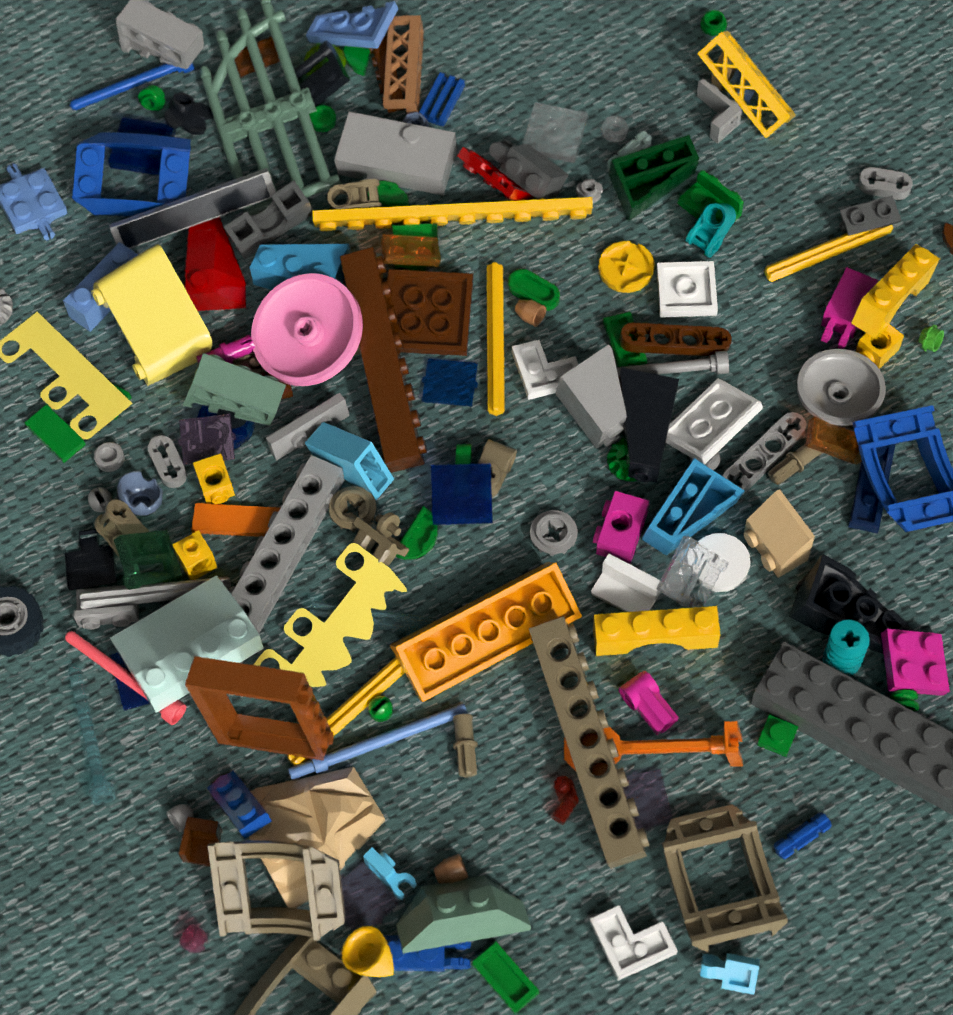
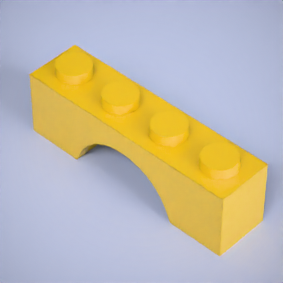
(886, 297)
(629, 630)

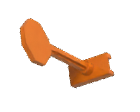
(717, 744)

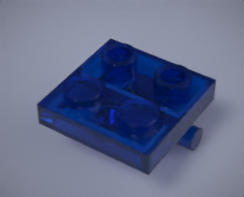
(139, 159)

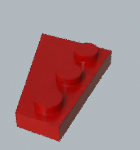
(492, 175)

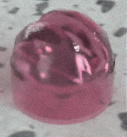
(193, 939)

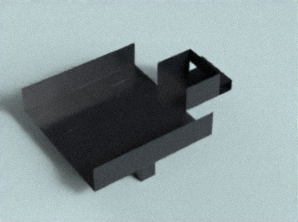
(91, 564)

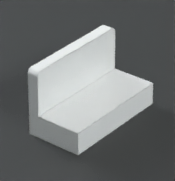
(625, 586)

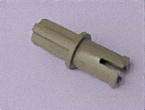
(792, 463)
(465, 745)

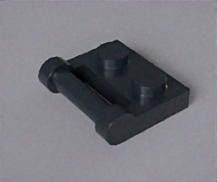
(325, 79)

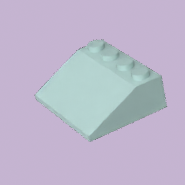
(199, 624)

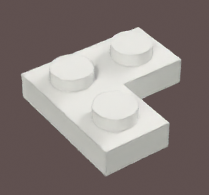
(535, 372)
(627, 951)

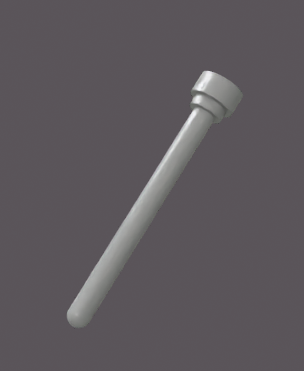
(715, 363)

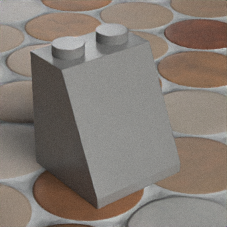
(595, 397)

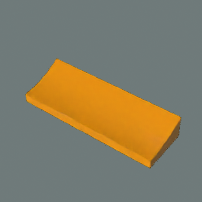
(484, 630)

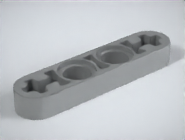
(763, 455)

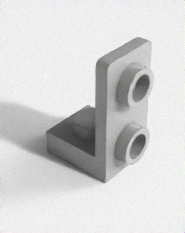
(727, 110)

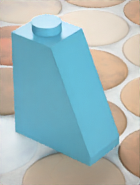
(355, 455)

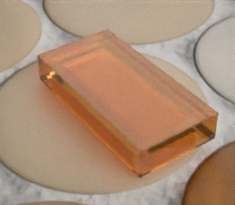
(833, 440)

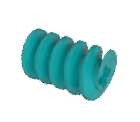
(846, 647)

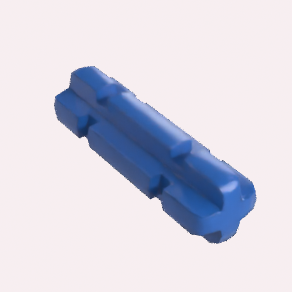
(802, 835)

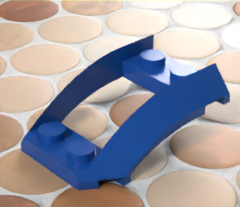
(90, 163)
(900, 428)

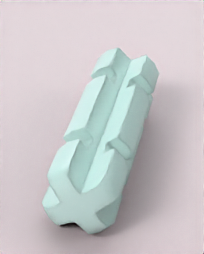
(641, 141)

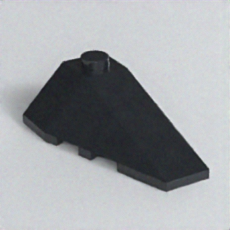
(834, 596)

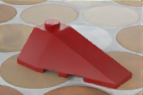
(212, 269)

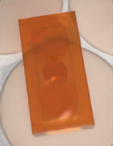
(410, 250)

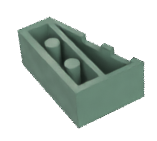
(234, 390)

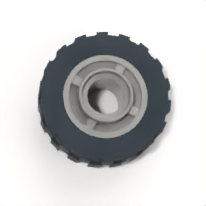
(27, 621)

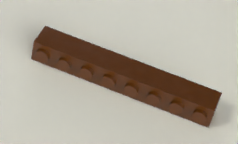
(383, 363)

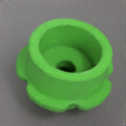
(931, 338)

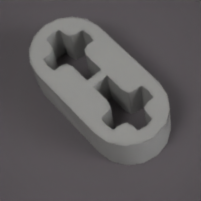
(885, 183)
(162, 464)

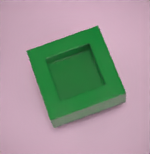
(777, 735)

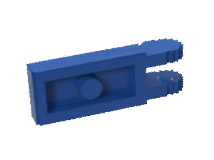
(428, 959)

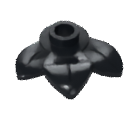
(187, 114)

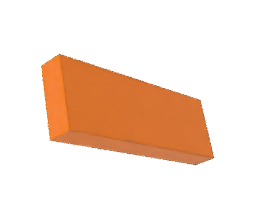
(231, 519)

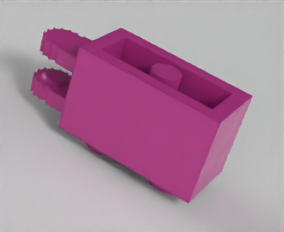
(844, 304)

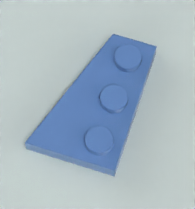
(353, 29)

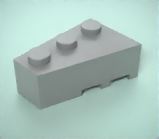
(158, 34)

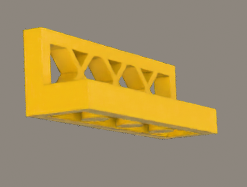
(754, 76)

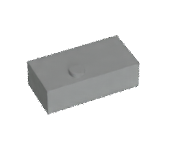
(396, 152)

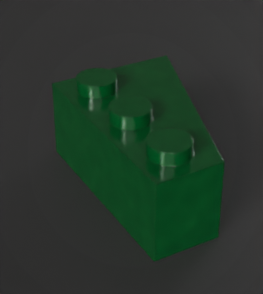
(652, 173)

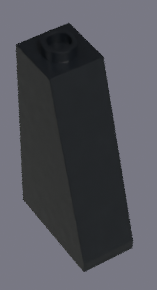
(649, 410)

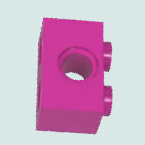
(621, 510)

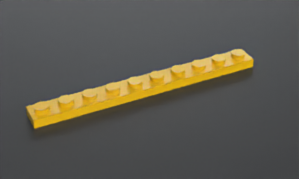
(463, 212)

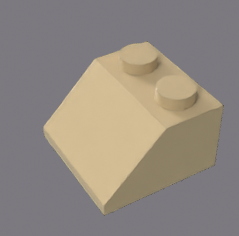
(779, 535)

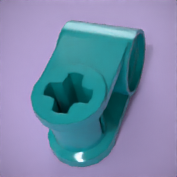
(707, 232)

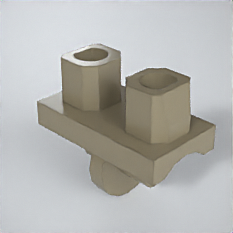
(382, 534)

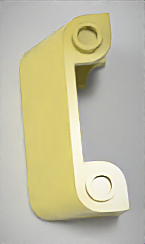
(154, 315)

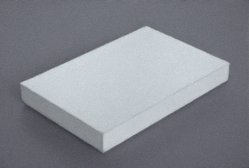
(712, 420)

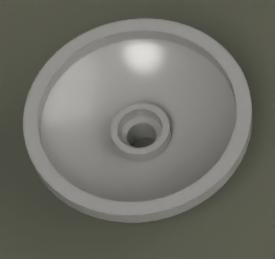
(843, 375)

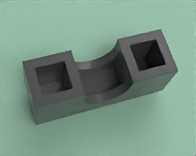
(286, 211)

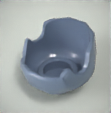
(139, 494)

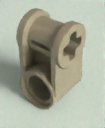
(356, 194)
(501, 460)
(117, 524)

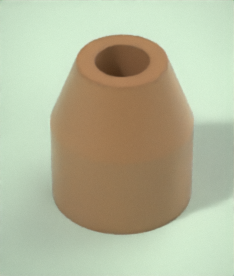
(530, 311)
(451, 870)

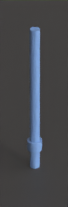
(375, 742)

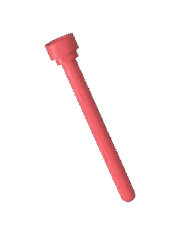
(170, 714)

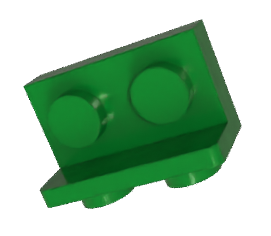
(706, 192)

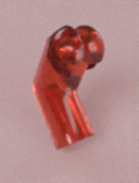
(567, 799)

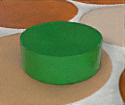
(323, 119)

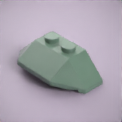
(460, 914)

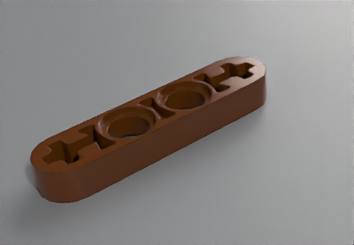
(674, 334)

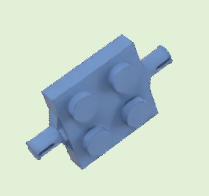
(31, 201)

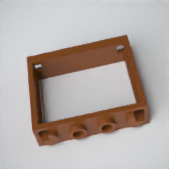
(213, 679)

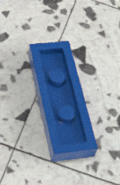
(239, 804)

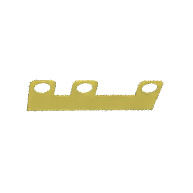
(75, 373)

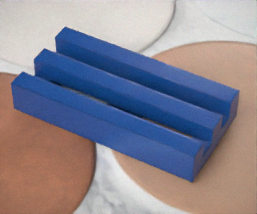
(449, 82)

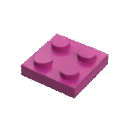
(915, 661)

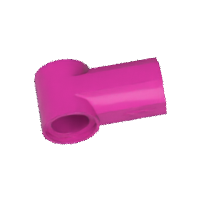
(644, 695)

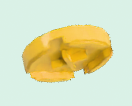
(626, 266)

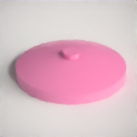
(307, 329)

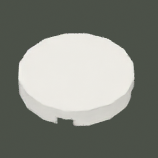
(732, 551)

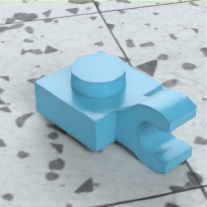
(382, 867)
(737, 973)

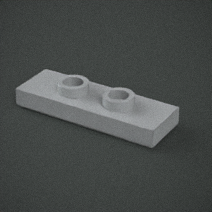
(299, 430)

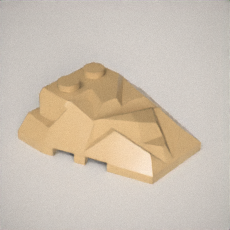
(318, 811)

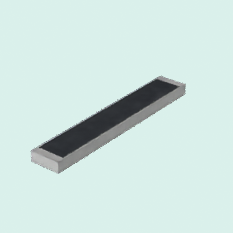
(193, 209)

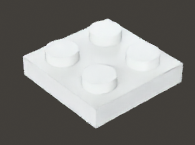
(687, 289)

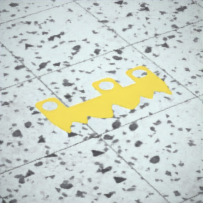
(351, 618)

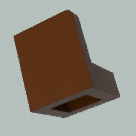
(195, 840)

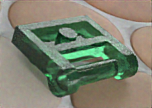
(147, 549)

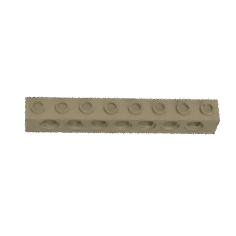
(616, 849)

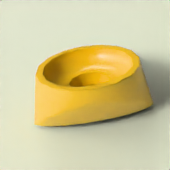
(368, 953)

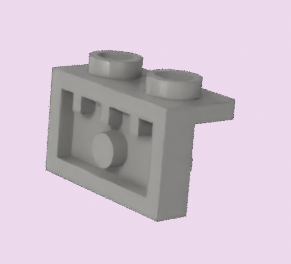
(116, 615)

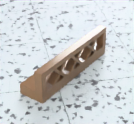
(413, 67)

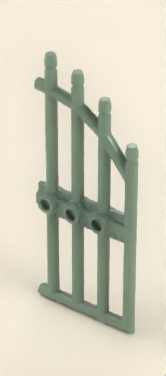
(266, 116)

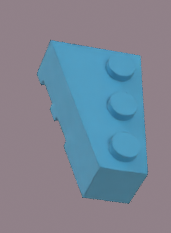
(283, 261)
(691, 506)

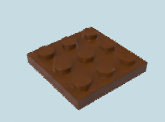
(432, 310)

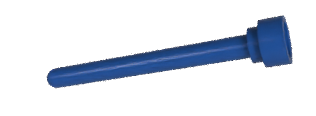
(126, 84)

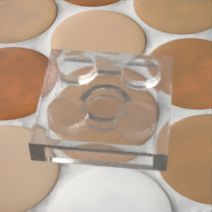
(556, 131)

